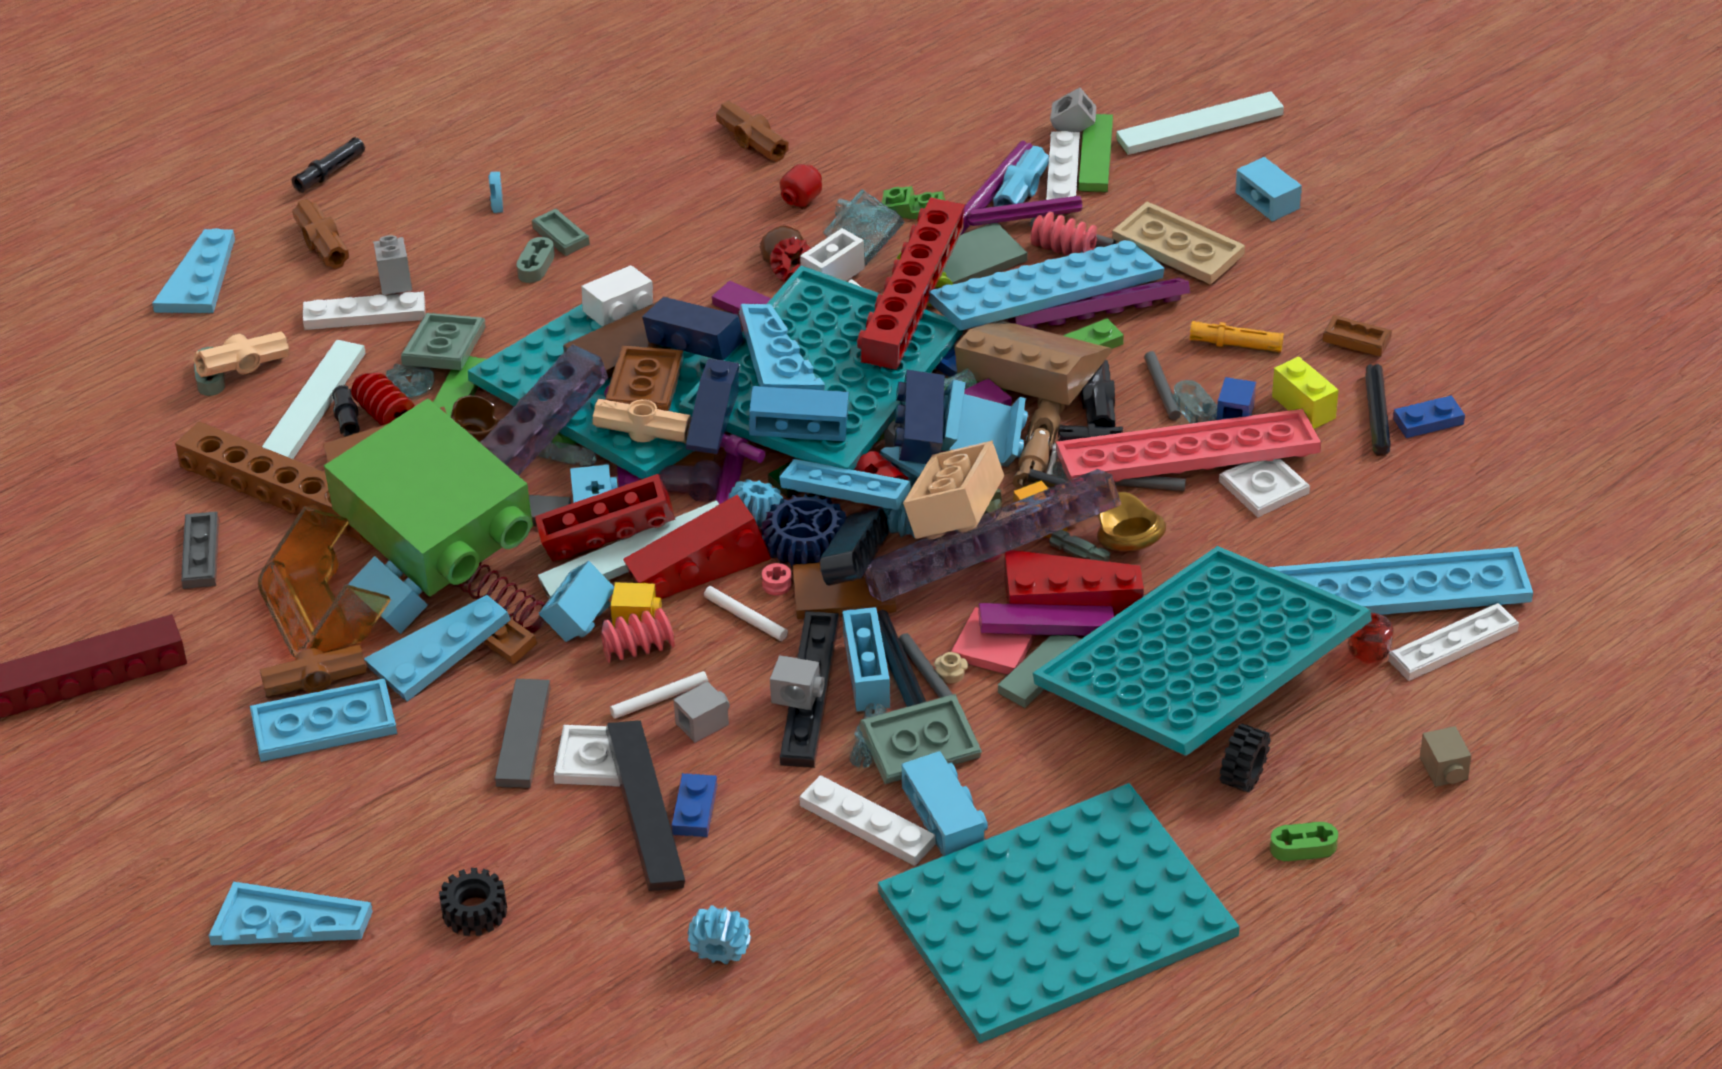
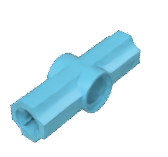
(1023, 178)

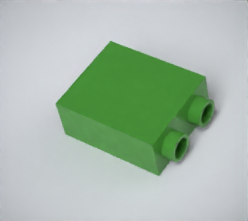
(430, 497)

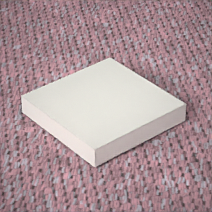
(1264, 485)
(585, 757)

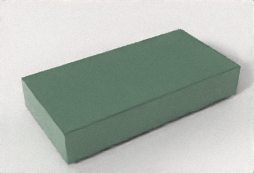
(562, 232)

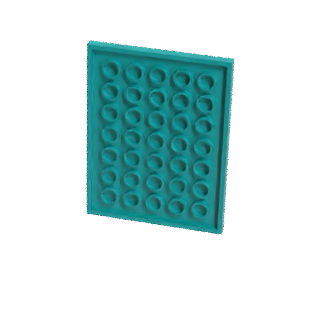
(826, 322)
(520, 366)
(1201, 649)
(1056, 911)

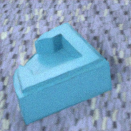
(496, 192)

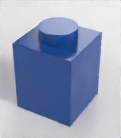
(1236, 398)

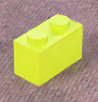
(1302, 387)

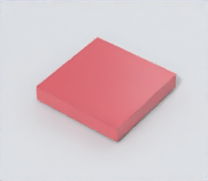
(991, 650)

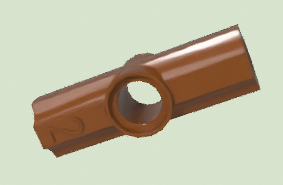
(752, 131)
(320, 233)
(313, 670)

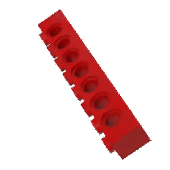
(912, 278)

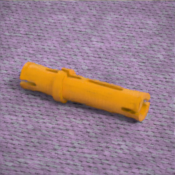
(1236, 336)

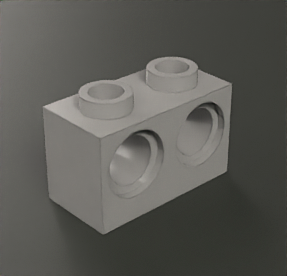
(392, 265)

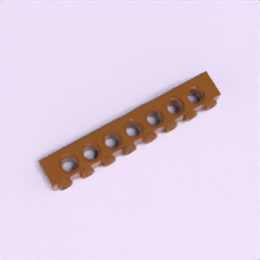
(256, 471)

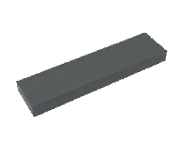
(522, 733)

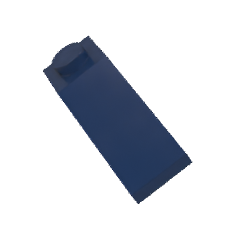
(713, 405)

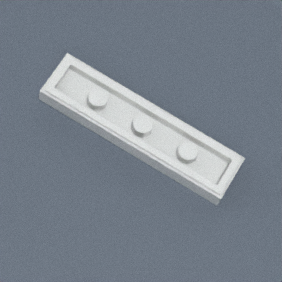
(1453, 642)

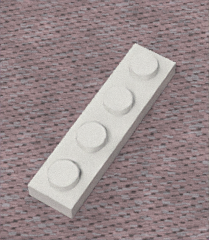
(1063, 164)
(363, 310)
(867, 820)

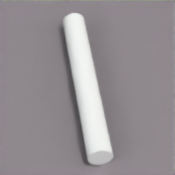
(745, 613)
(658, 695)

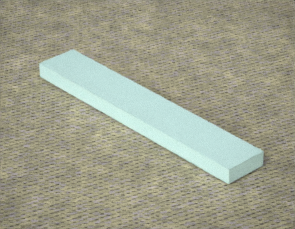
(1199, 123)
(314, 398)
(610, 558)

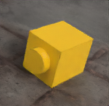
(633, 599)

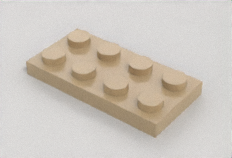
(1179, 242)

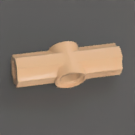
(241, 354)
(641, 420)

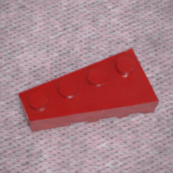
(700, 550)
(1070, 581)

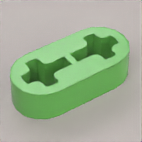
(1304, 841)

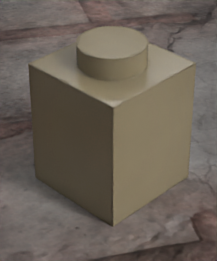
(1445, 756)

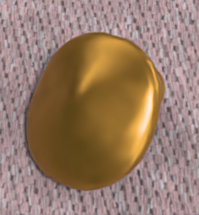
(1130, 525)

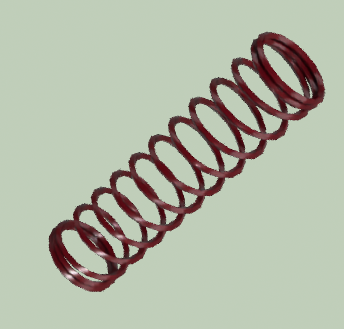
(529, 608)

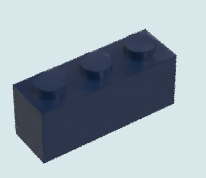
(693, 328)
(919, 416)

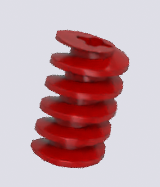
(380, 397)

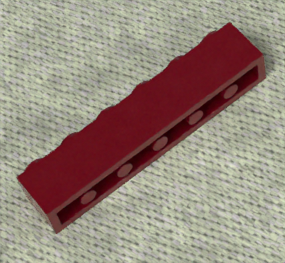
(90, 665)

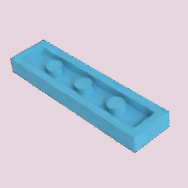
(845, 484)

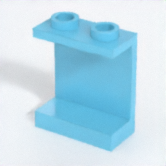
(977, 420)

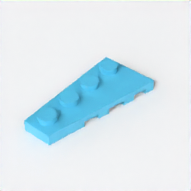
(199, 276)
(773, 352)
(431, 651)
(280, 915)

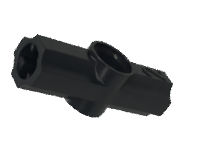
(1099, 398)

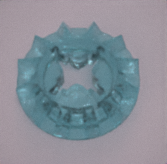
(421, 379)

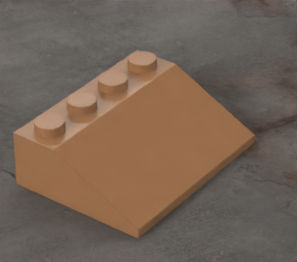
(1029, 360)

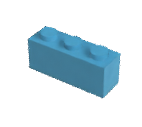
(798, 413)

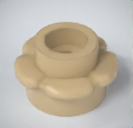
(951, 667)

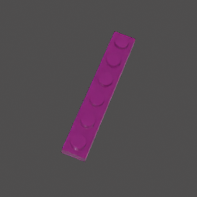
(1112, 302)

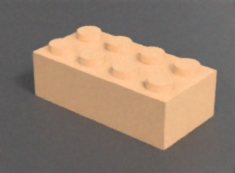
(953, 490)

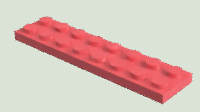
(1191, 446)

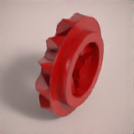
(779, 257)

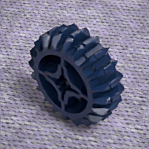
(801, 528)

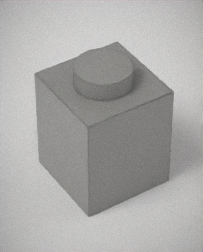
(701, 711)

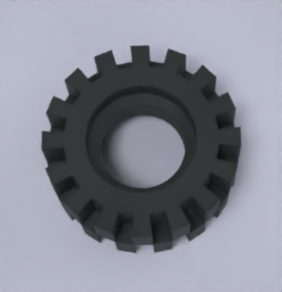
(1245, 757)
(473, 886)

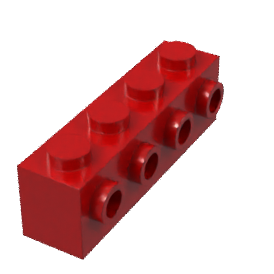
(605, 518)

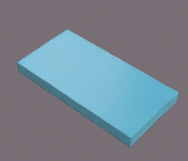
(323, 719)

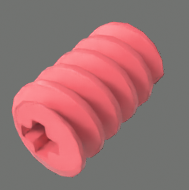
(1062, 237)
(636, 634)

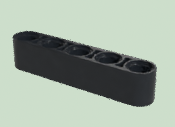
(854, 546)

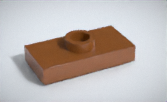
(1357, 335)

